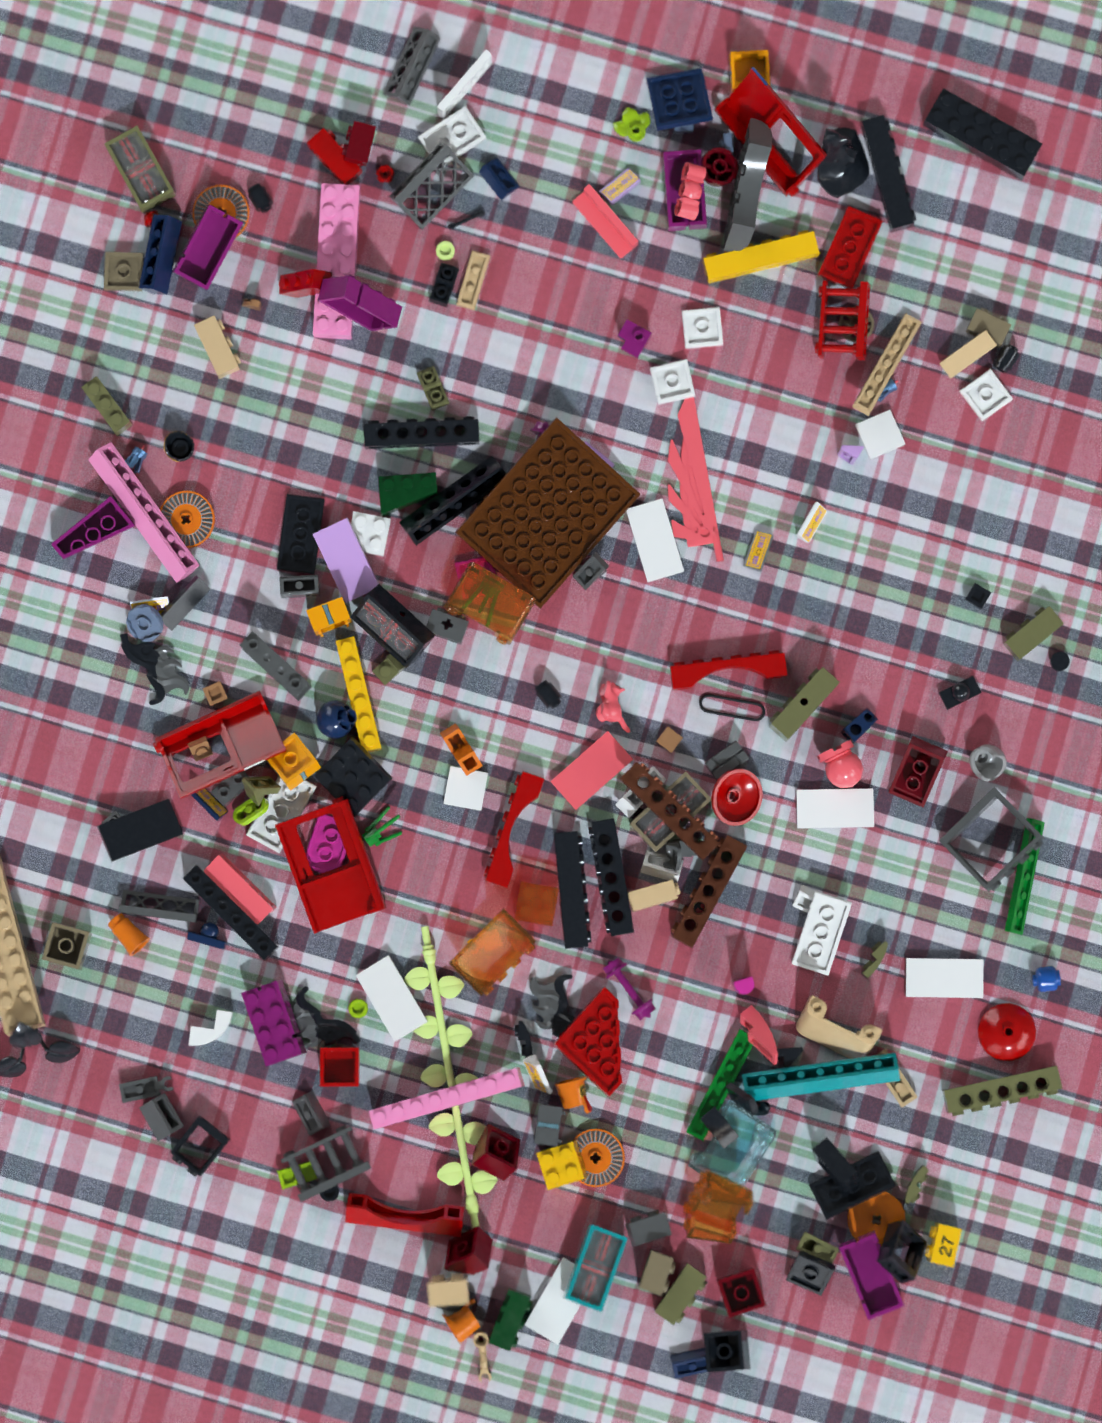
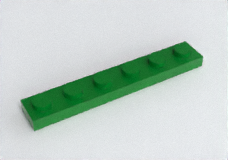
(1023, 883)
(717, 1091)

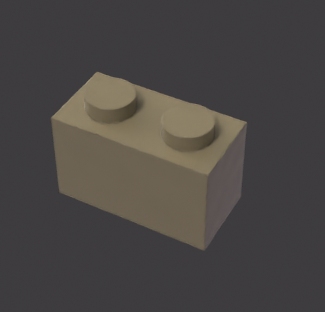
(995, 326)

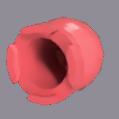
(842, 766)

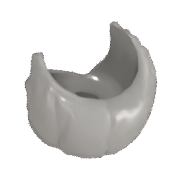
(992, 764)

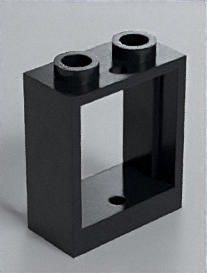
(213, 1131)
(836, 1165)
(902, 1270)

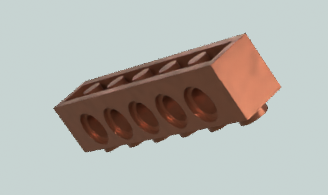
(701, 849)
(736, 850)

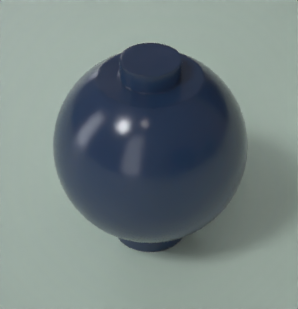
(335, 719)

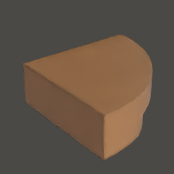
(252, 304)

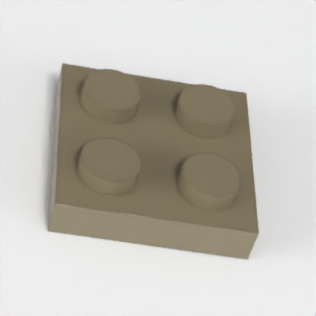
(123, 271)

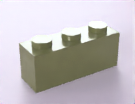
(106, 406)
(1032, 632)
(681, 1294)

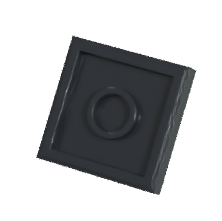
(810, 1272)

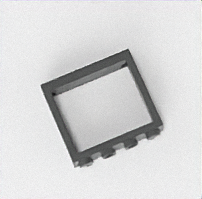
(969, 818)

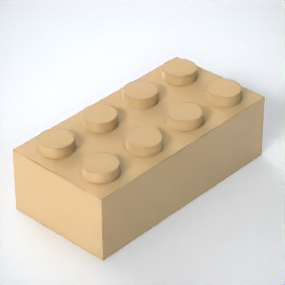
(448, 1291)

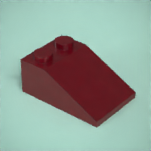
(918, 771)

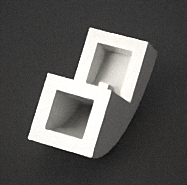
(630, 802)
(203, 1036)

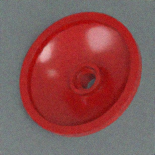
(744, 799)
(992, 1032)

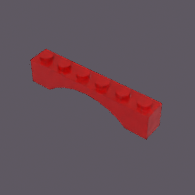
(769, 666)
(527, 791)
(365, 1210)

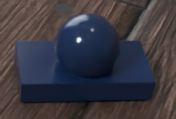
(208, 936)

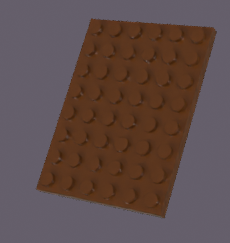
(547, 512)

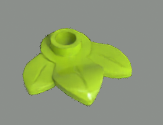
(630, 122)

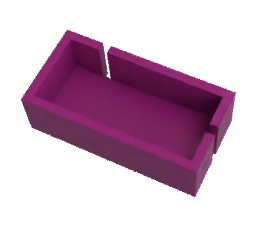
(673, 164)
(207, 247)
(360, 302)
(273, 1022)
(869, 1277)

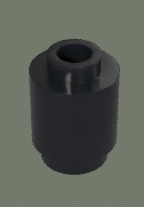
(260, 198)
(1006, 358)
(548, 694)

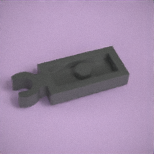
(143, 1088)

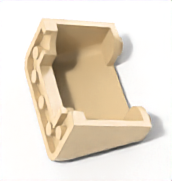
(832, 1036)

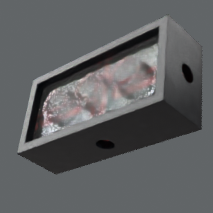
(392, 626)

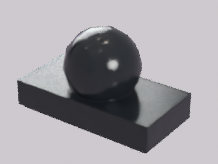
(959, 692)

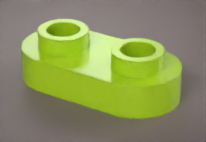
(251, 811)

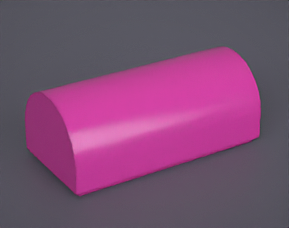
(743, 985)

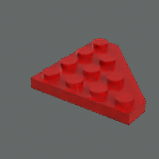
(593, 1042)

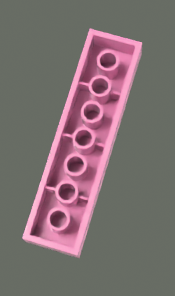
(336, 252)

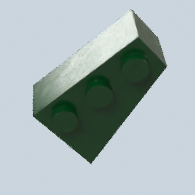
(405, 490)
(510, 1319)

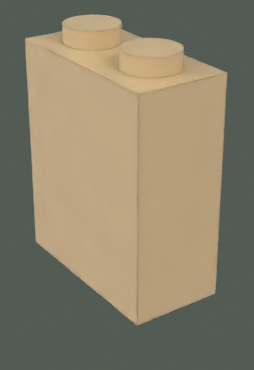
(653, 895)

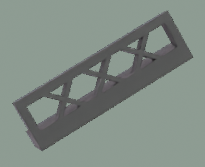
(414, 66)
(123, 908)

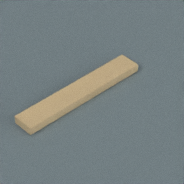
(886, 364)

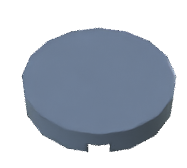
(144, 622)

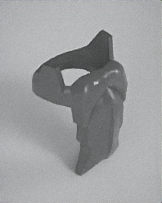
(675, 851)

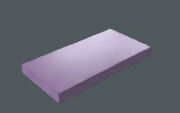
(346, 560)

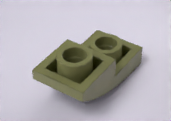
(432, 388)
(878, 953)
(913, 1190)

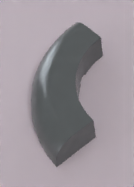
(747, 186)

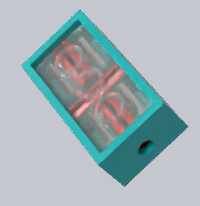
(595, 1268)

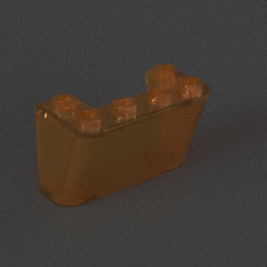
(493, 952)
(714, 1208)

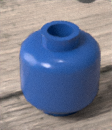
(1046, 979)

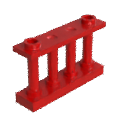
(859, 330)

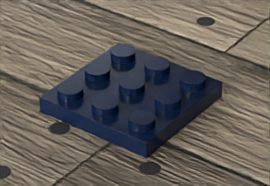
(679, 99)

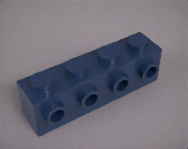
(160, 254)

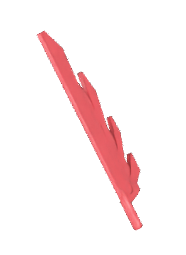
(695, 490)

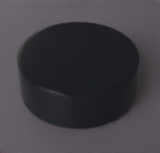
(1059, 661)
(330, 1194)

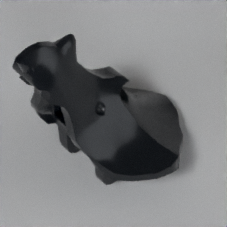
(845, 162)

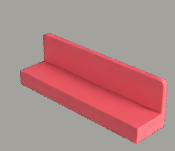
(605, 222)
(239, 888)

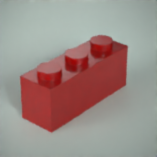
(330, 154)
(302, 282)

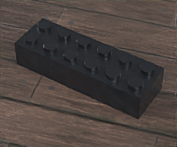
(982, 134)

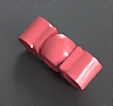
(690, 191)

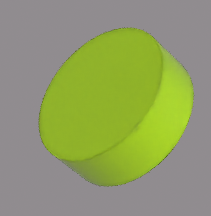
(358, 1008)

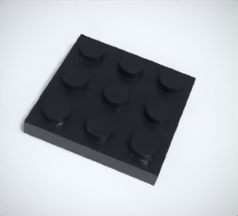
(353, 775)

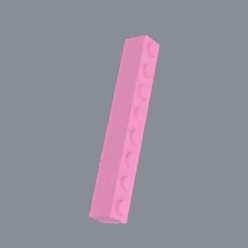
(143, 512)
(446, 1098)

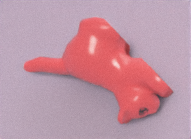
(610, 707)

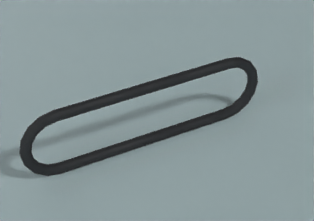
(730, 715)

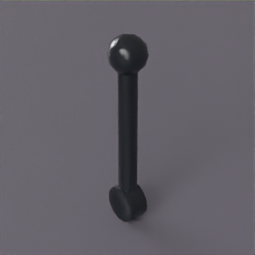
(480, 213)

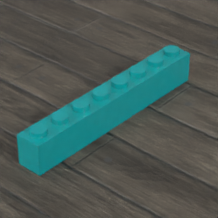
(822, 1077)

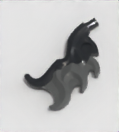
(159, 666)
(552, 1004)
(317, 1028)

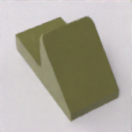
(388, 669)
(259, 786)
(817, 1247)

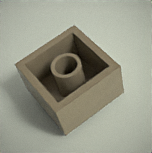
(66, 946)
(656, 1272)

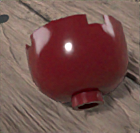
(720, 167)

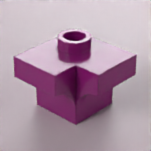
(634, 338)

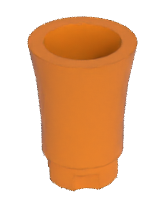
(128, 934)

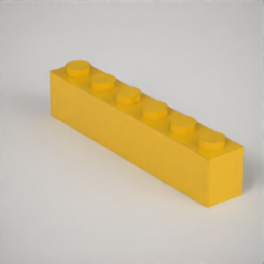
(761, 256)
(358, 694)

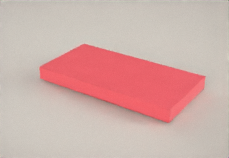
(591, 770)

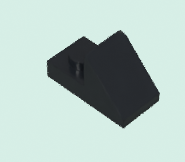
(789, 1055)

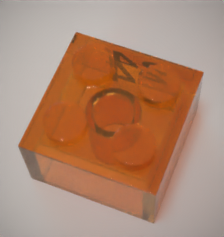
(536, 904)

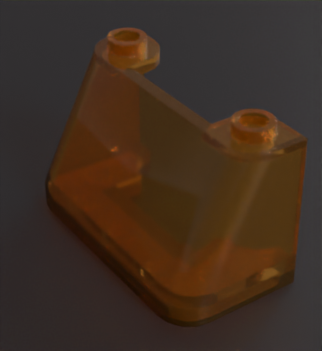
(490, 602)

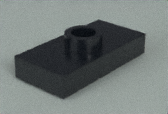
(742, 1099)

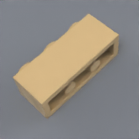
(217, 346)

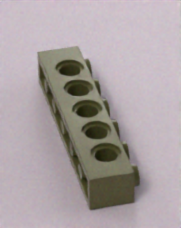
(1049, 1074)

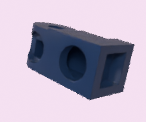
(859, 725)

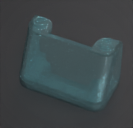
(743, 1154)

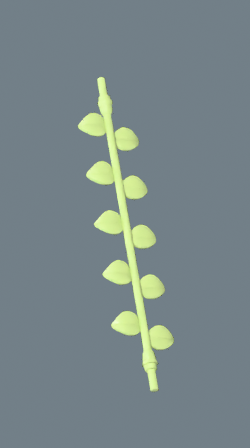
(436, 1076)

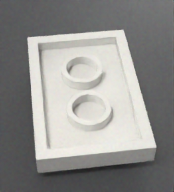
(456, 131)

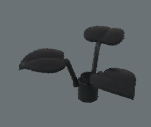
(26, 1036)

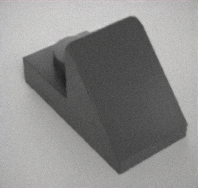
(591, 571)

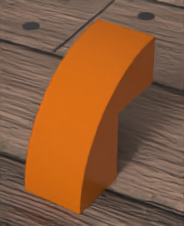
(461, 749)

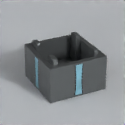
(548, 1125)

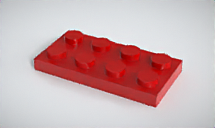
(850, 248)

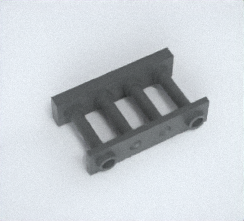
(275, 666)
(341, 1174)

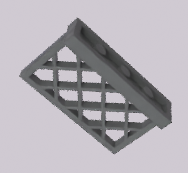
(424, 171)

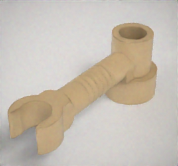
(482, 1353)

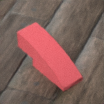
(759, 1033)

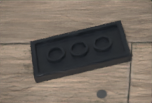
(297, 545)
(140, 830)
(873, 1181)

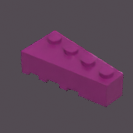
(99, 525)

